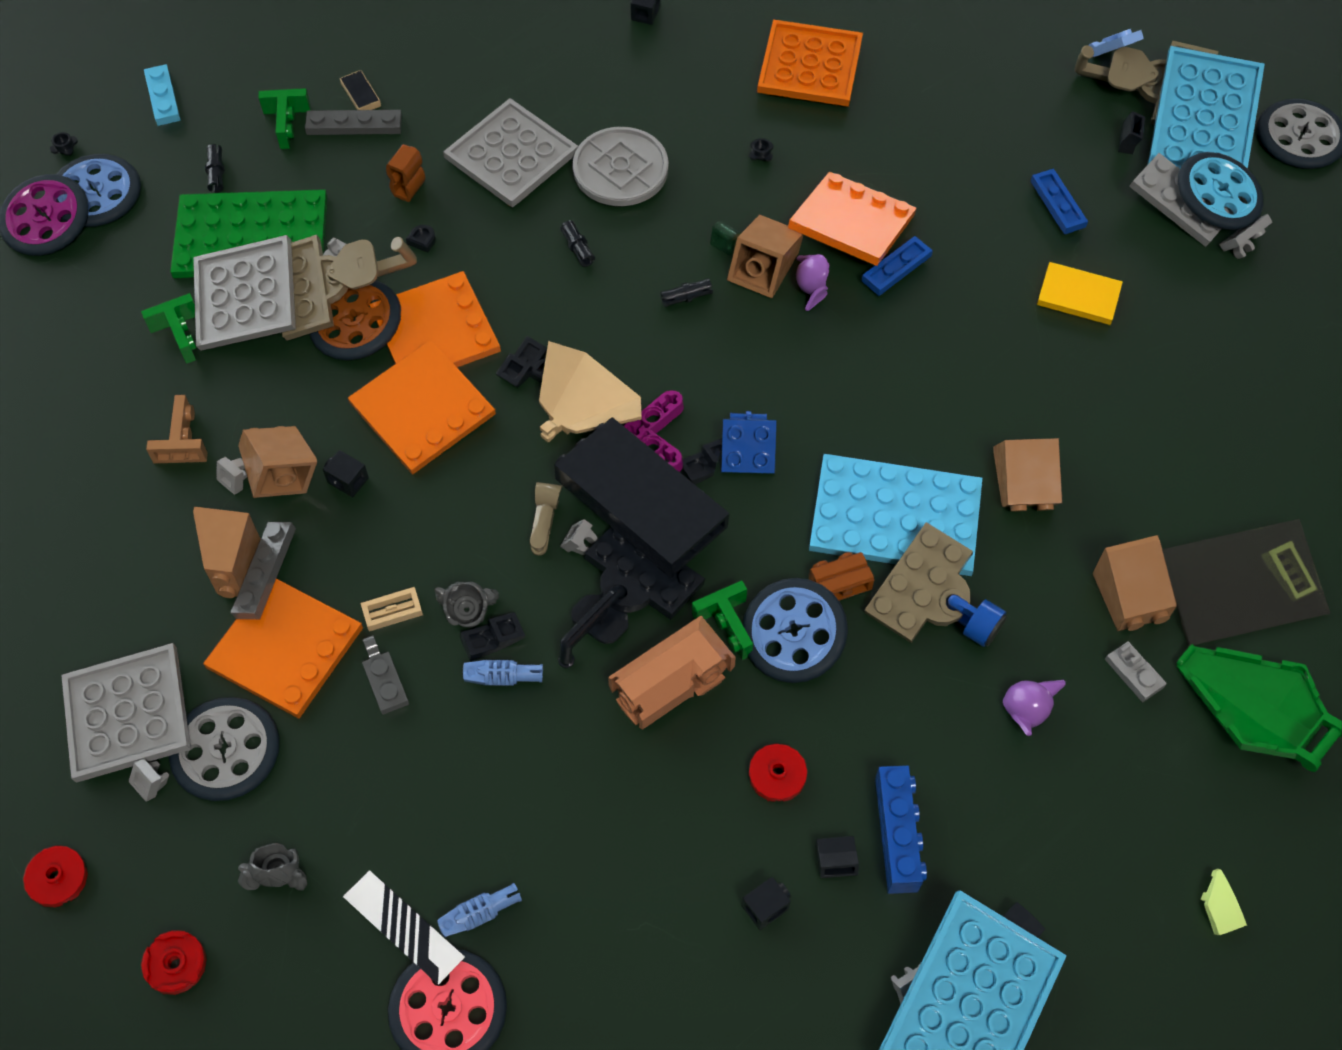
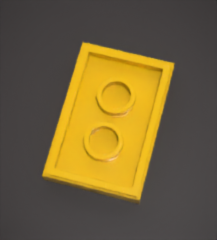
(1080, 293)

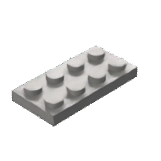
(1160, 187)

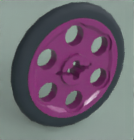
(63, 232)

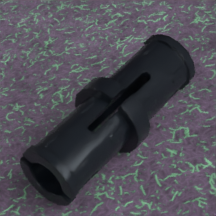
(214, 168)
(577, 243)
(686, 292)

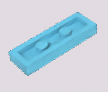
(162, 95)

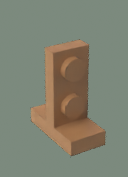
(180, 446)

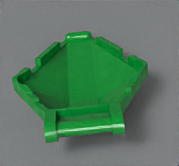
(1262, 702)

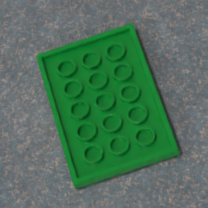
(236, 219)

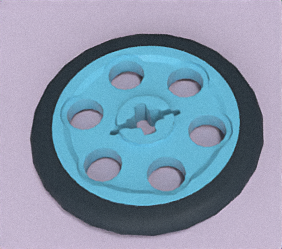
(1215, 213)

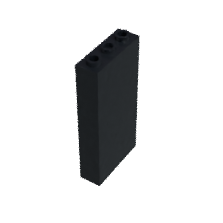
(641, 496)

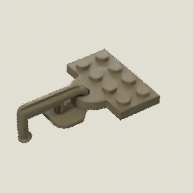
(1131, 71)
(326, 278)

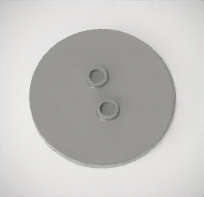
(620, 166)

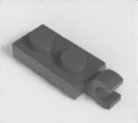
(383, 678)

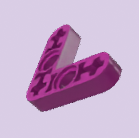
(649, 430)

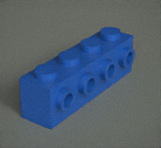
(898, 829)

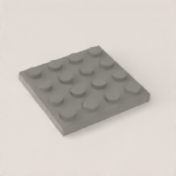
(510, 152)
(244, 293)
(125, 712)

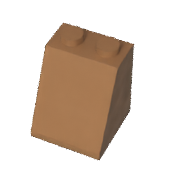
(764, 255)
(276, 461)
(1028, 473)
(226, 547)
(1135, 583)

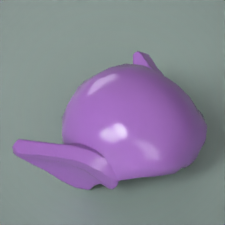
(812, 277)
(1031, 702)

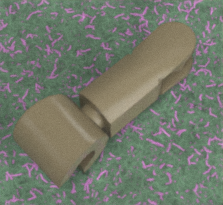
(546, 501)

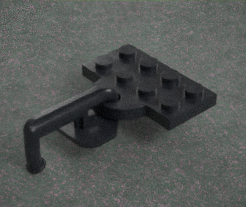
(629, 574)

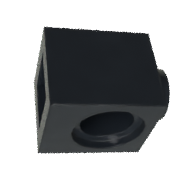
(645, 10)
(345, 473)
(766, 902)

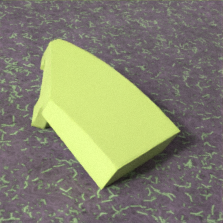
(1222, 905)

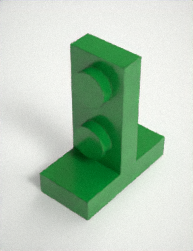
(285, 105)
(173, 315)
(721, 606)

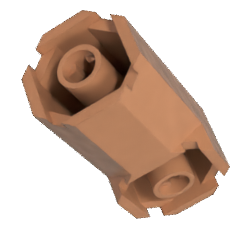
(671, 673)

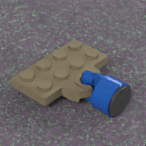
(929, 589)

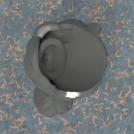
(462, 596)
(273, 867)

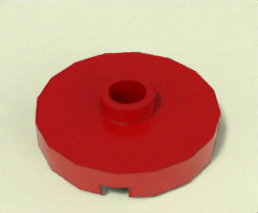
(775, 786)
(65, 886)
(166, 949)

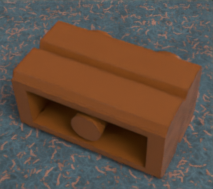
(844, 576)

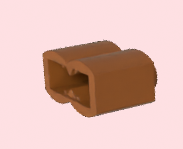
(405, 173)

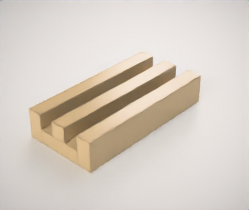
(394, 613)

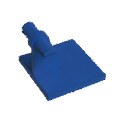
(748, 443)

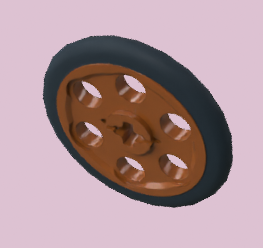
(373, 338)

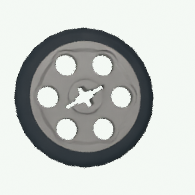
(1292, 154)
(227, 785)

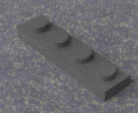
(353, 122)
(263, 570)

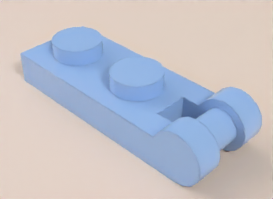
(1116, 41)

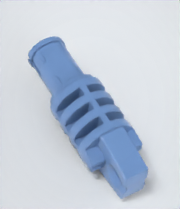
(501, 672)
(477, 911)

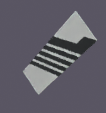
(404, 927)

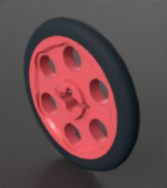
(489, 996)

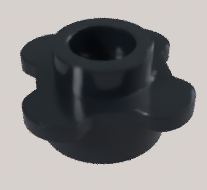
(63, 143)
(761, 149)

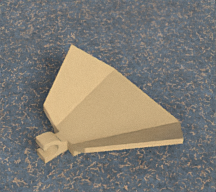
(582, 393)

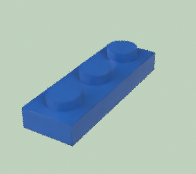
(1059, 201)
(896, 265)

